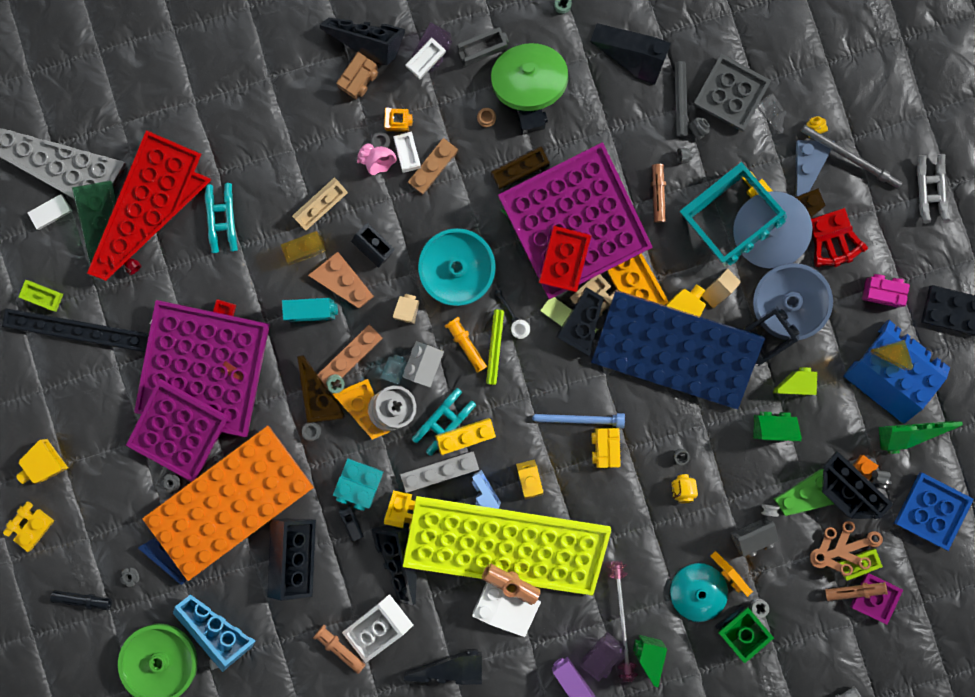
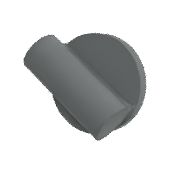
(699, 128)
(881, 479)

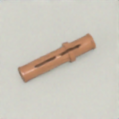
(658, 193)
(865, 590)

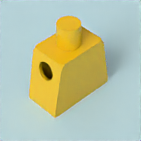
(689, 301)
(40, 463)
(529, 479)

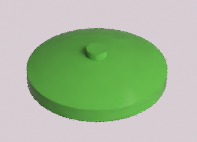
(529, 77)
(157, 662)

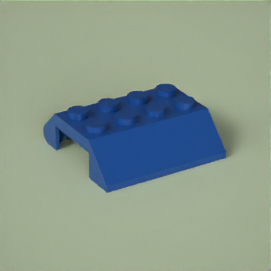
(894, 389)

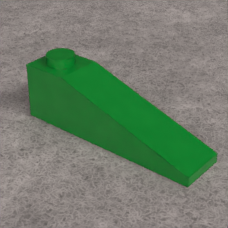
(906, 436)

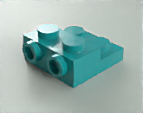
(358, 484)

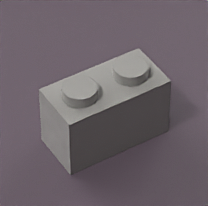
(423, 364)

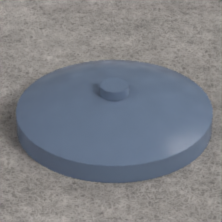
(783, 244)
(800, 293)

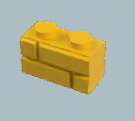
(606, 447)

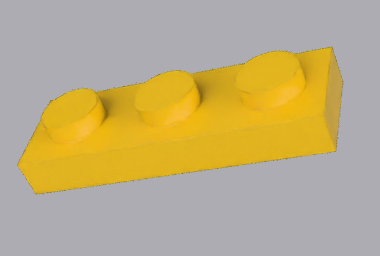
(465, 436)

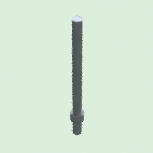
(882, 175)

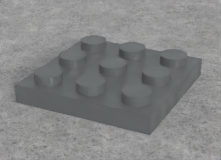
(732, 92)

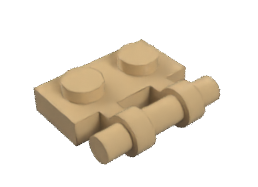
(598, 285)

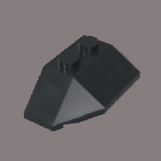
(852, 491)

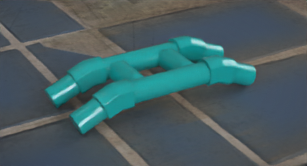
(229, 226)
(443, 409)

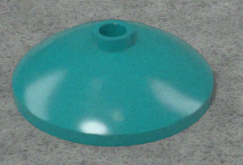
(687, 586)

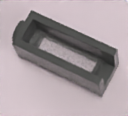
(482, 46)

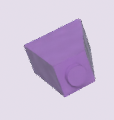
(571, 679)

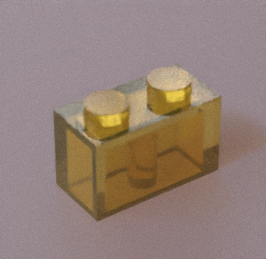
(303, 248)

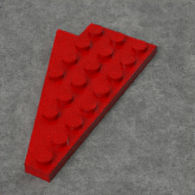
(153, 193)

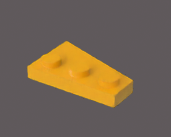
(356, 401)

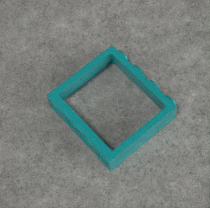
(715, 191)

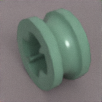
(562, 10)
(337, 389)

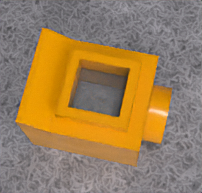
(397, 120)

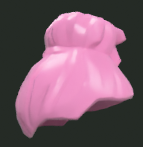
(376, 159)

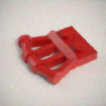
(831, 226)

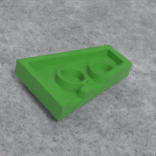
(803, 496)

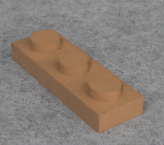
(433, 166)

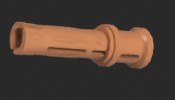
(332, 643)

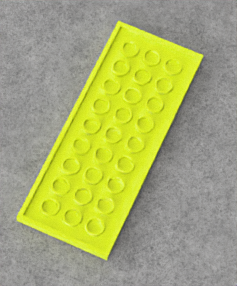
(538, 548)

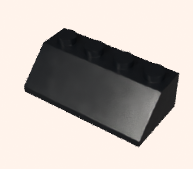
(291, 558)

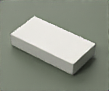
(425, 58)
(407, 152)
(49, 212)

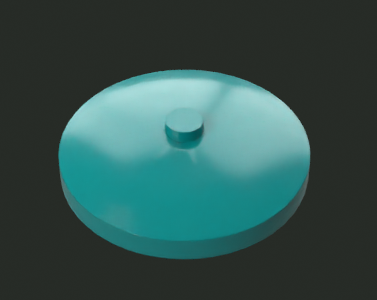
(456, 267)

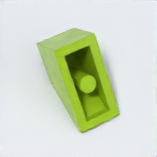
(799, 382)

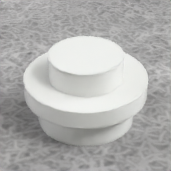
(520, 329)

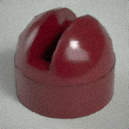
(132, 266)

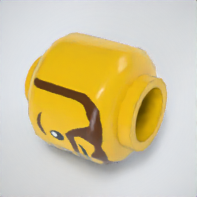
(684, 489)

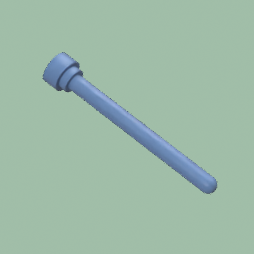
(617, 420)

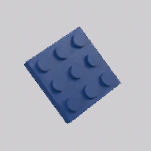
(933, 511)

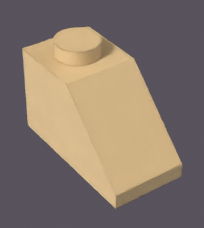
(406, 309)

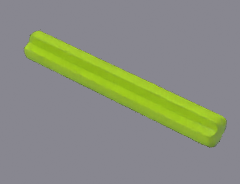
(495, 347)

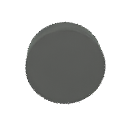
(380, 139)
(311, 431)

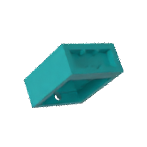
(309, 309)

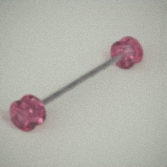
(627, 667)

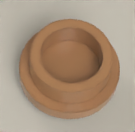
(486, 117)

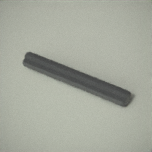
(681, 99)

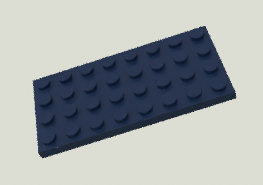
(677, 349)

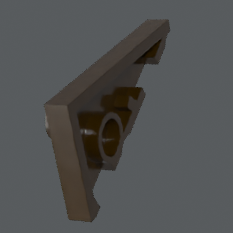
(317, 399)

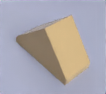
(721, 288)

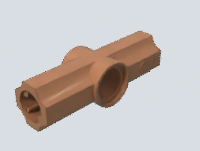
(503, 579)

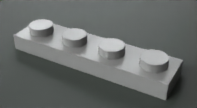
(439, 471)

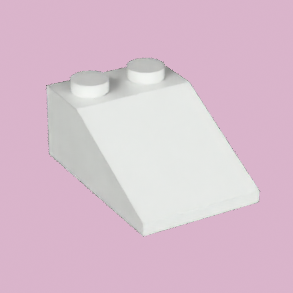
(504, 611)
(377, 628)

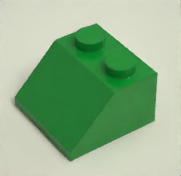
(776, 427)
(746, 635)
(651, 655)

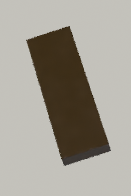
(520, 168)

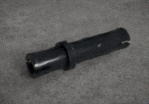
(89, 601)

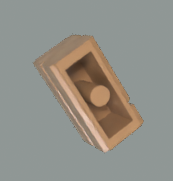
(357, 76)

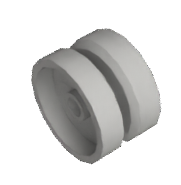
(403, 408)

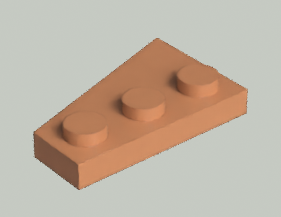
(342, 280)

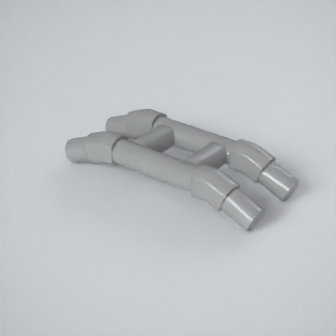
(924, 199)

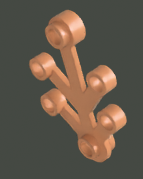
(842, 550)

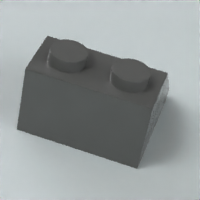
(754, 537)

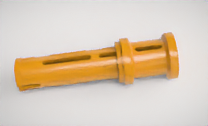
(462, 338)

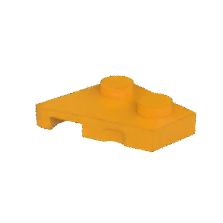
(730, 574)

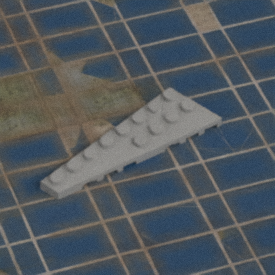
(57, 163)

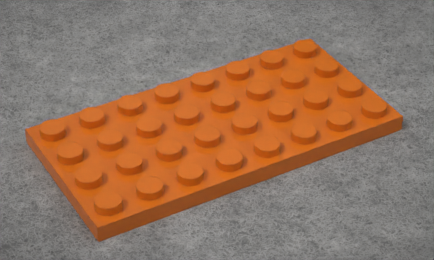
(228, 503)

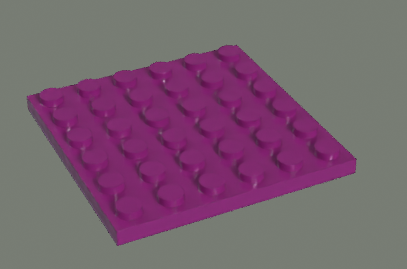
(581, 197)
(189, 351)

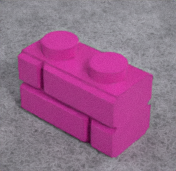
(885, 291)

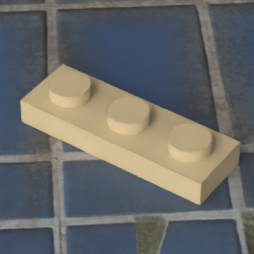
(320, 204)

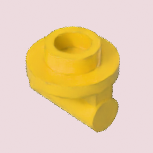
(817, 124)

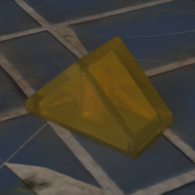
(895, 353)

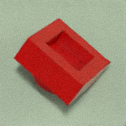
(224, 307)

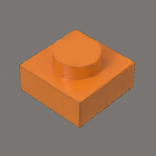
(865, 466)

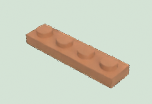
(351, 355)

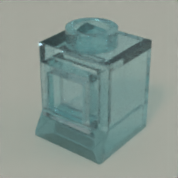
(394, 369)

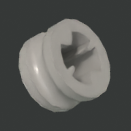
(770, 510)
(765, 606)

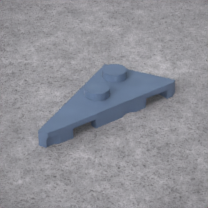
(809, 161)

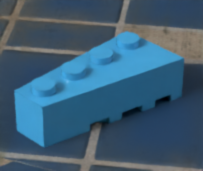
(212, 632)

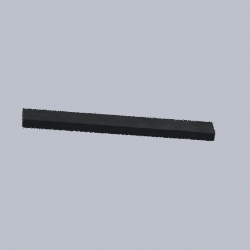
(75, 330)

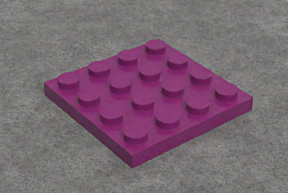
(177, 430)

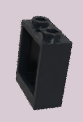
(791, 329)

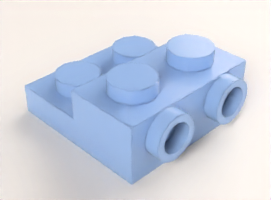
(487, 496)

